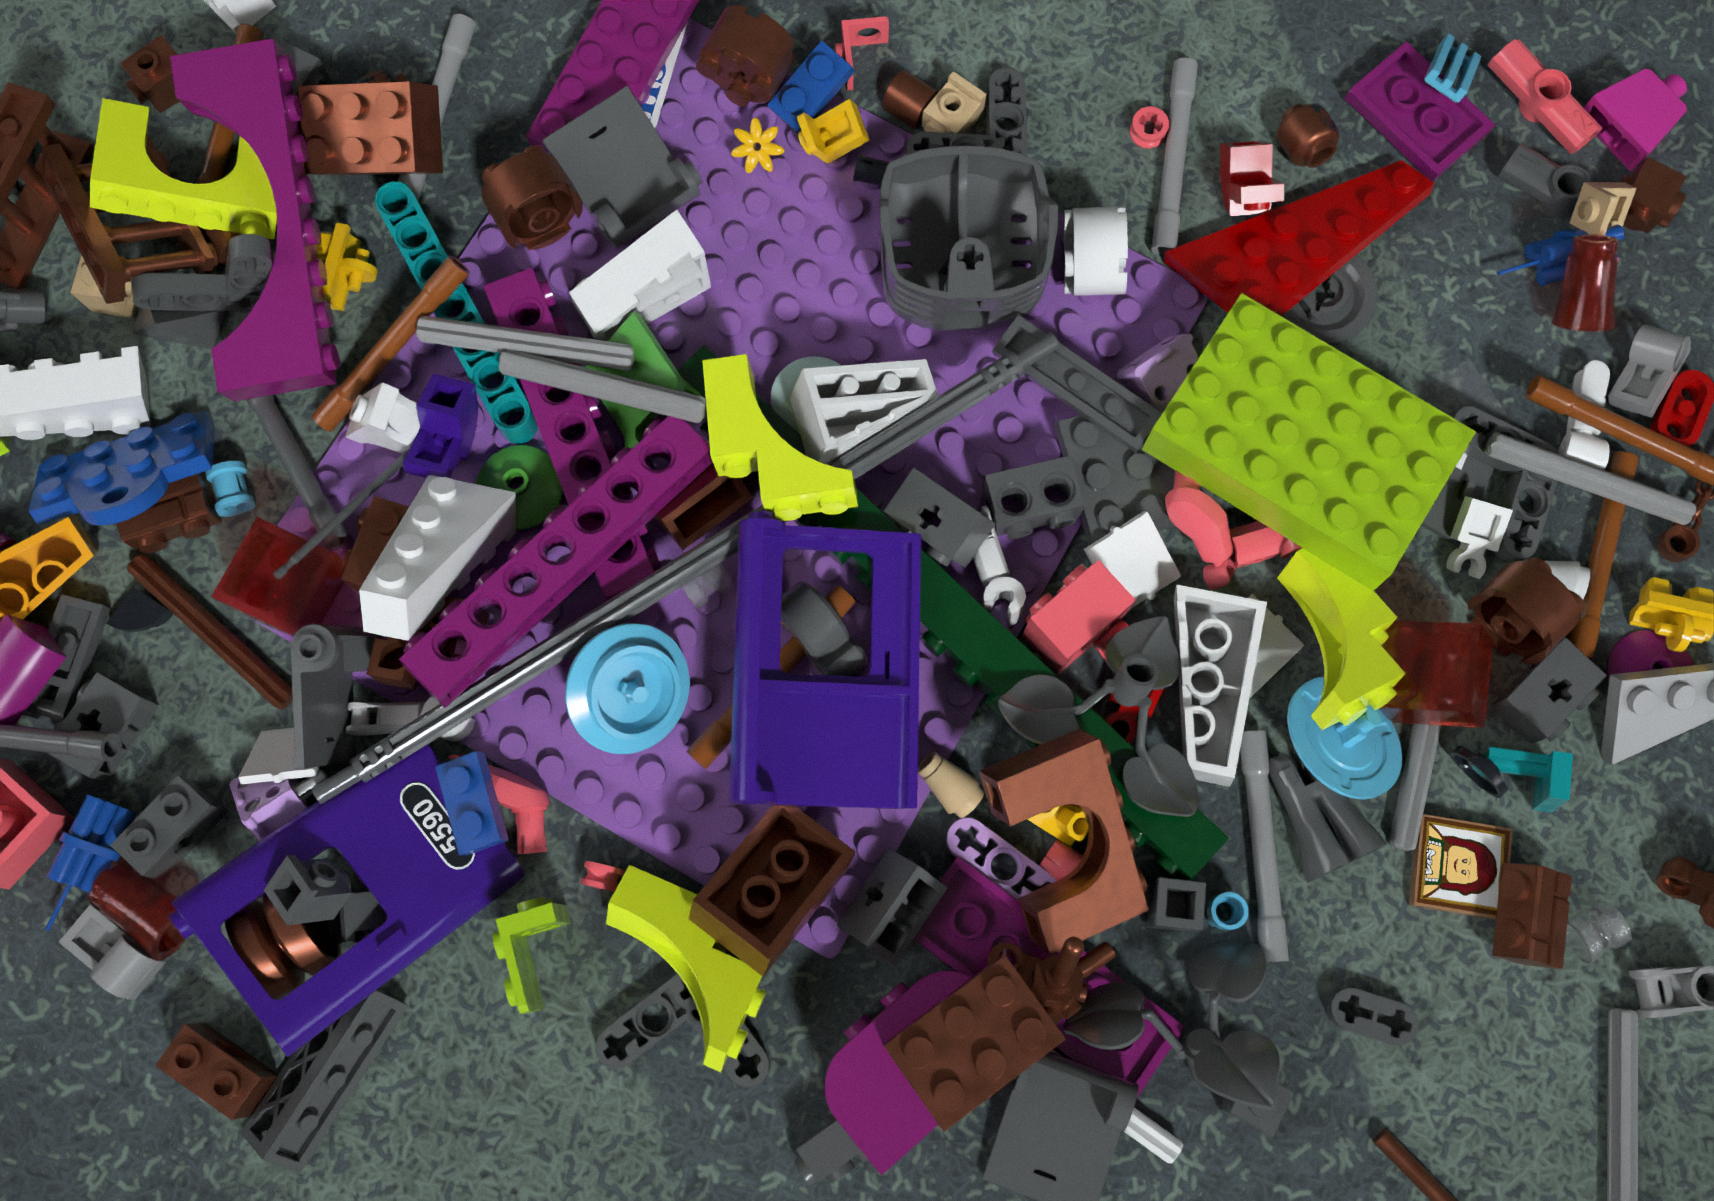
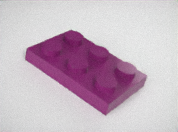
(1415, 115)

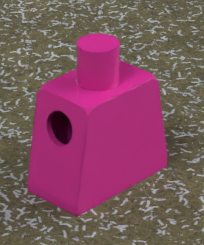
(1637, 114)

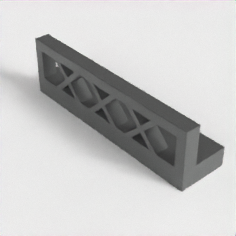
(1083, 387)
(325, 1082)

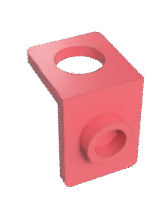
(851, 38)

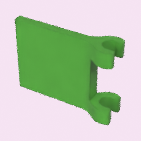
(649, 366)

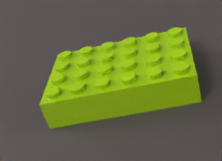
(1309, 442)

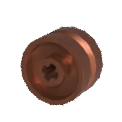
(278, 952)

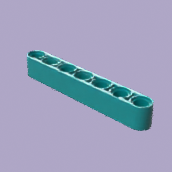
(423, 261)

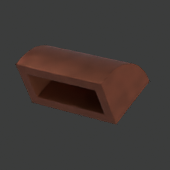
(702, 506)

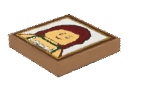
(1459, 866)

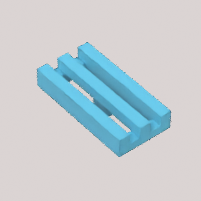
(1459, 59)

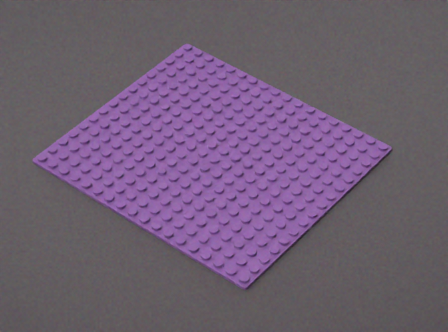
(789, 280)

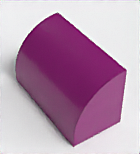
(26, 664)

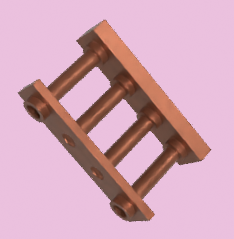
(35, 212)
(98, 240)

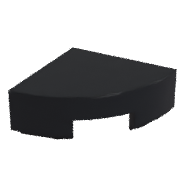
(139, 613)

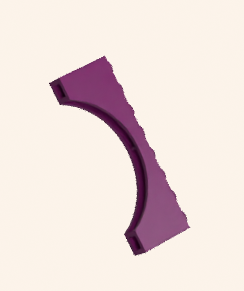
(286, 334)

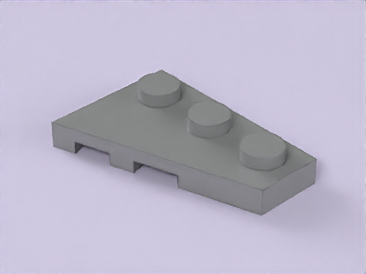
(1654, 707)

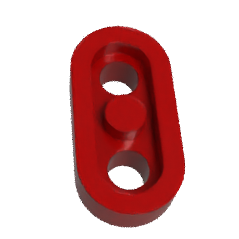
(1685, 415)

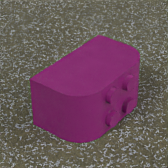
(869, 1089)

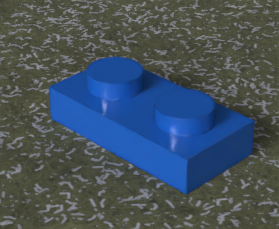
(811, 86)
(471, 803)

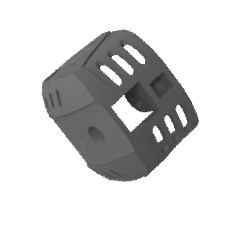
(963, 236)

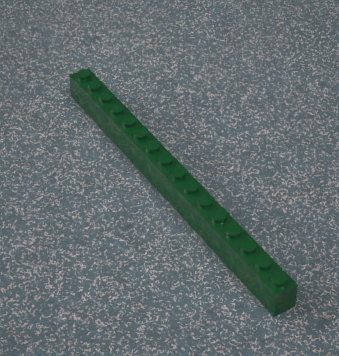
(994, 659)

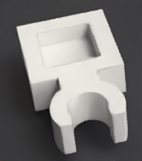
(1478, 528)

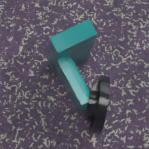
(1551, 773)

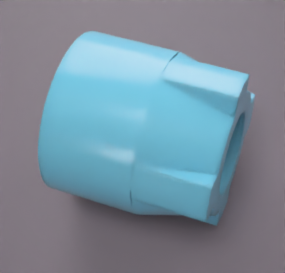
(1238, 908)

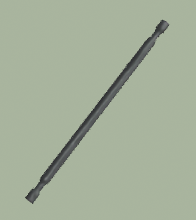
(340, 517)

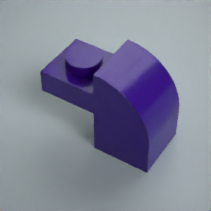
(447, 427)

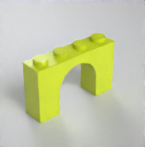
(131, 184)

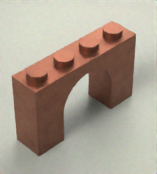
(1106, 882)

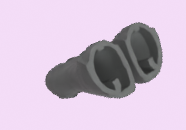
(1317, 843)

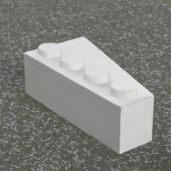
(432, 553)
(1218, 663)

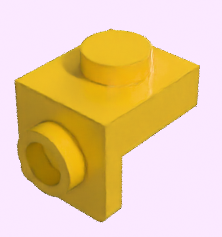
(832, 132)

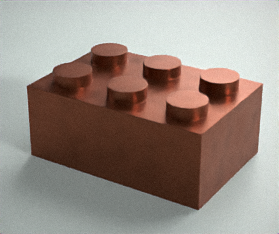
(371, 128)
(771, 886)
(973, 1042)

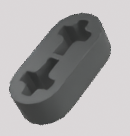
(1368, 1026)

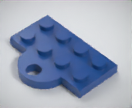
(125, 475)

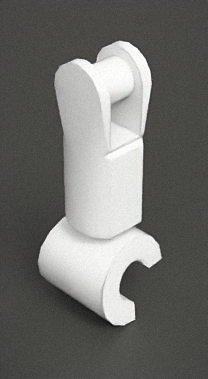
(1580, 439)
(996, 576)
(395, 716)

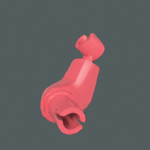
(1206, 525)
(527, 803)

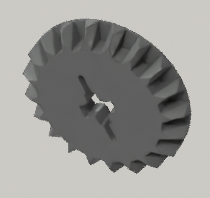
(1349, 310)

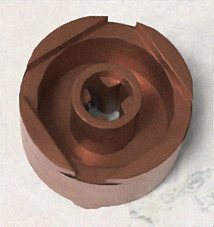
(746, 56)
(530, 198)
(1526, 610)

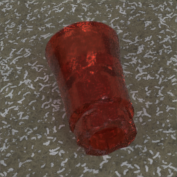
(1589, 285)
(138, 909)

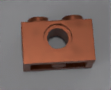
(217, 1070)

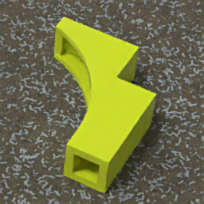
(747, 443)
(1350, 632)
(719, 984)

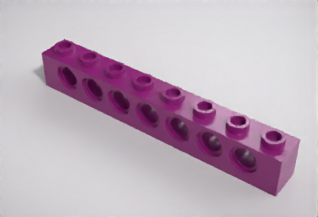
(512, 302)
(449, 677)

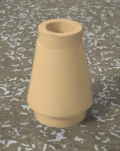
(951, 785)

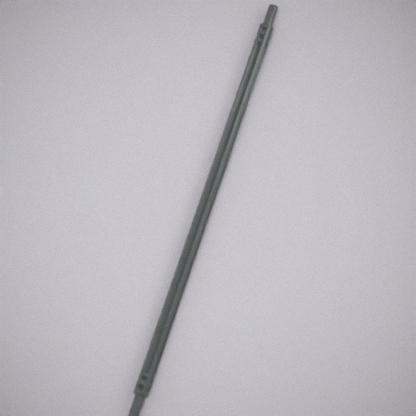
(666, 579)

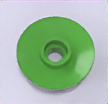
(541, 487)

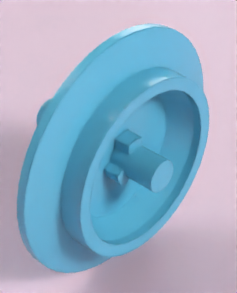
(627, 688)
(1349, 759)

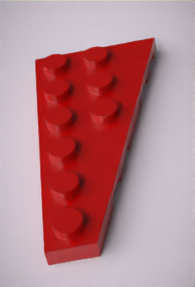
(1301, 244)

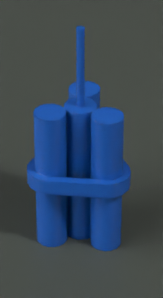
(1552, 253)
(87, 846)

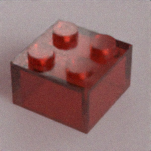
(285, 603)
(1444, 671)

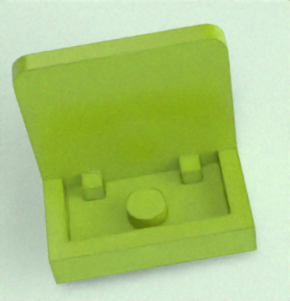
(512, 944)

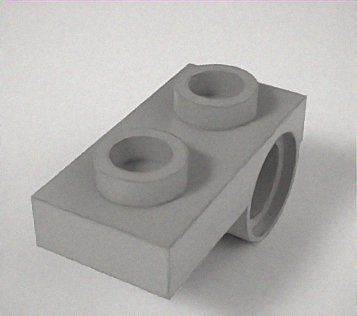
(1651, 368)
(111, 953)

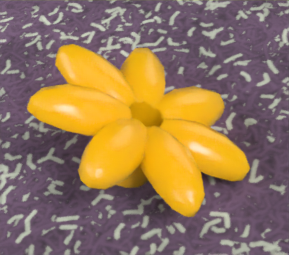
(749, 148)

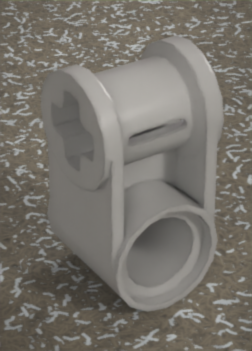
(1672, 990)

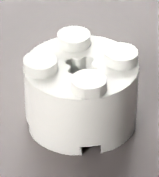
(1095, 251)

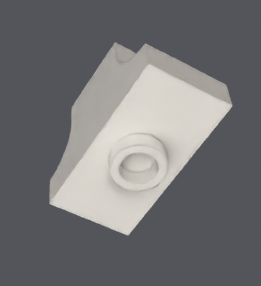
(384, 419)

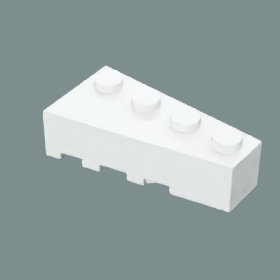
(75, 396)

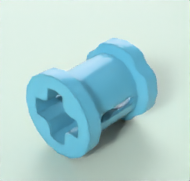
(230, 488)

